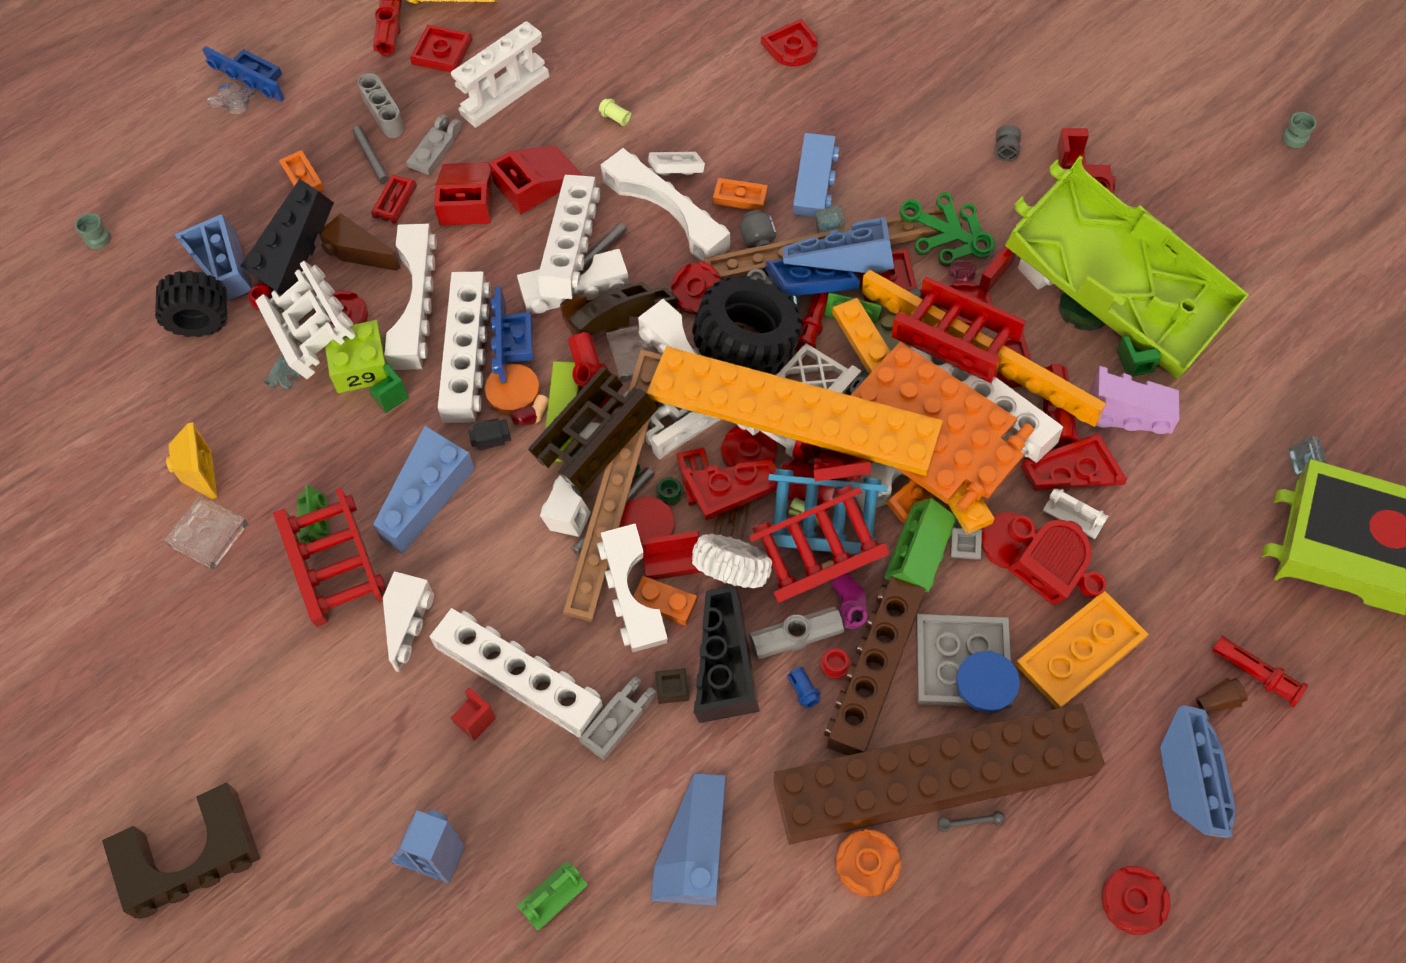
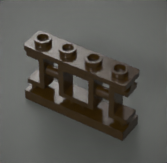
(605, 441)

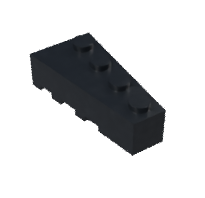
(289, 237)
(725, 668)

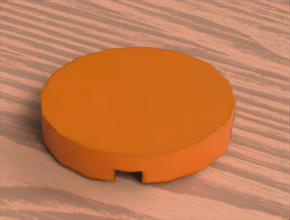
(518, 392)
(868, 862)

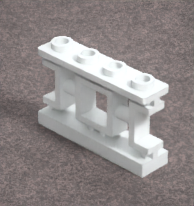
(493, 94)
(316, 330)
(686, 426)

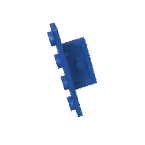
(248, 69)
(512, 338)

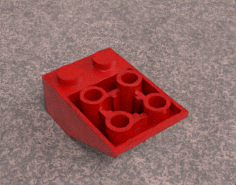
(531, 175)
(464, 194)

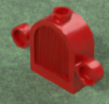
(1054, 559)

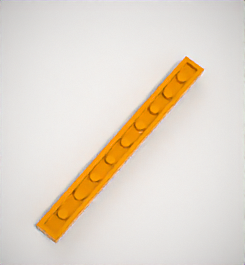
(871, 351)
(1012, 365)

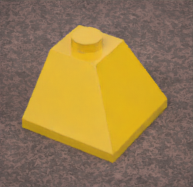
(192, 461)

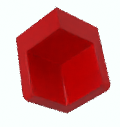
(1071, 146)
(473, 715)

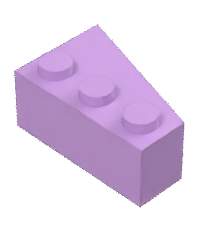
(1135, 404)

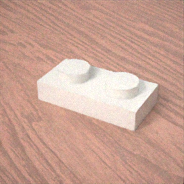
(676, 162)

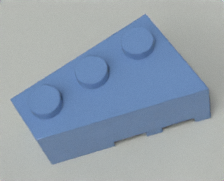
(815, 174)
(218, 253)

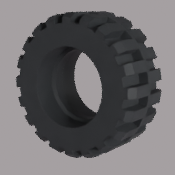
(755, 305)

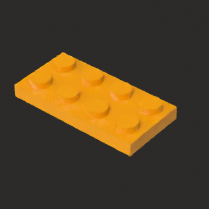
(1081, 650)

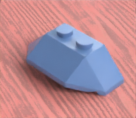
(1198, 773)

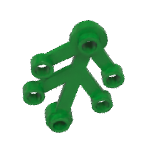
(950, 230)

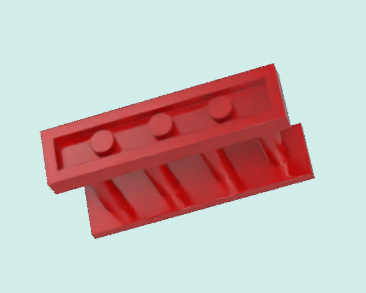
(949, 348)
(300, 552)
(815, 573)

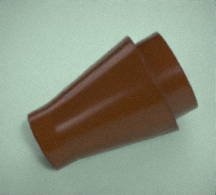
(1223, 696)

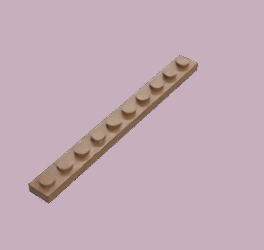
(742, 261)
(609, 506)

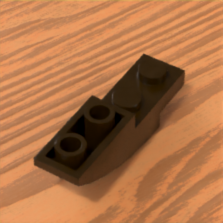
(615, 307)

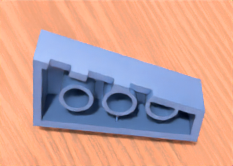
(422, 488)

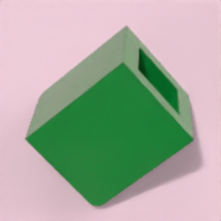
(1136, 361)
(390, 391)

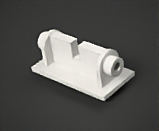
(1070, 509)

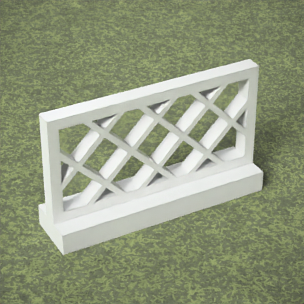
(824, 363)

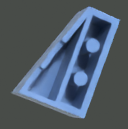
(430, 846)

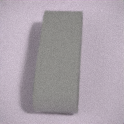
(381, 105)

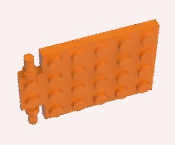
(972, 429)

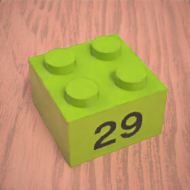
(357, 361)

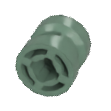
(1299, 129)
(92, 231)

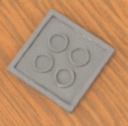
(944, 645)

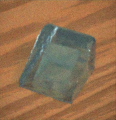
(829, 219)

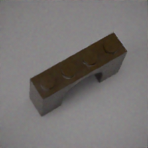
(226, 850)

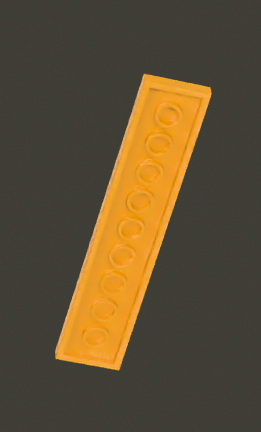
(796, 410)

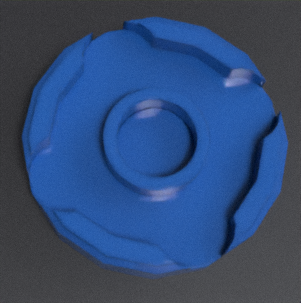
(987, 682)

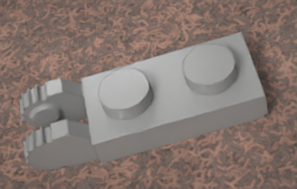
(434, 145)
(616, 720)

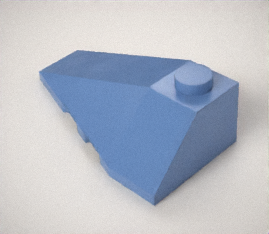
(853, 250)
(691, 853)

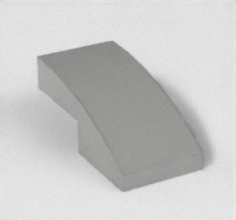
(965, 545)

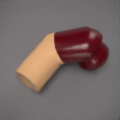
(530, 414)

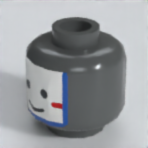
(757, 229)

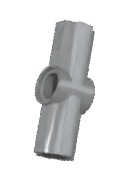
(814, 626)

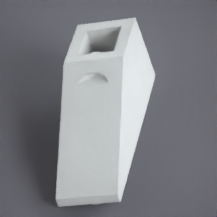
(403, 611)

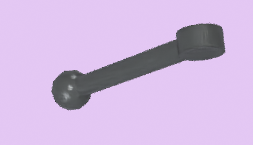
(944, 824)

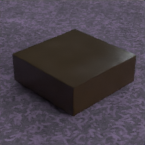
(671, 686)

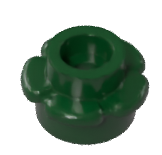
(672, 484)

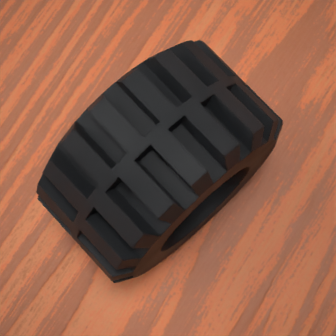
(191, 304)

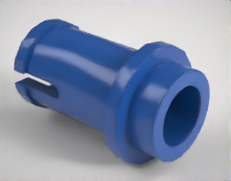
(804, 688)

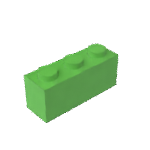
(921, 544)

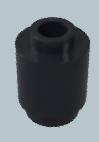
(489, 434)

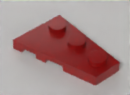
(835, 465)
(1075, 466)
(727, 488)

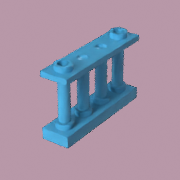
(785, 477)

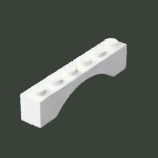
(630, 177)
(663, 328)
(406, 339)

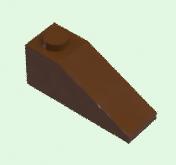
(356, 245)

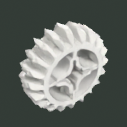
(731, 561)

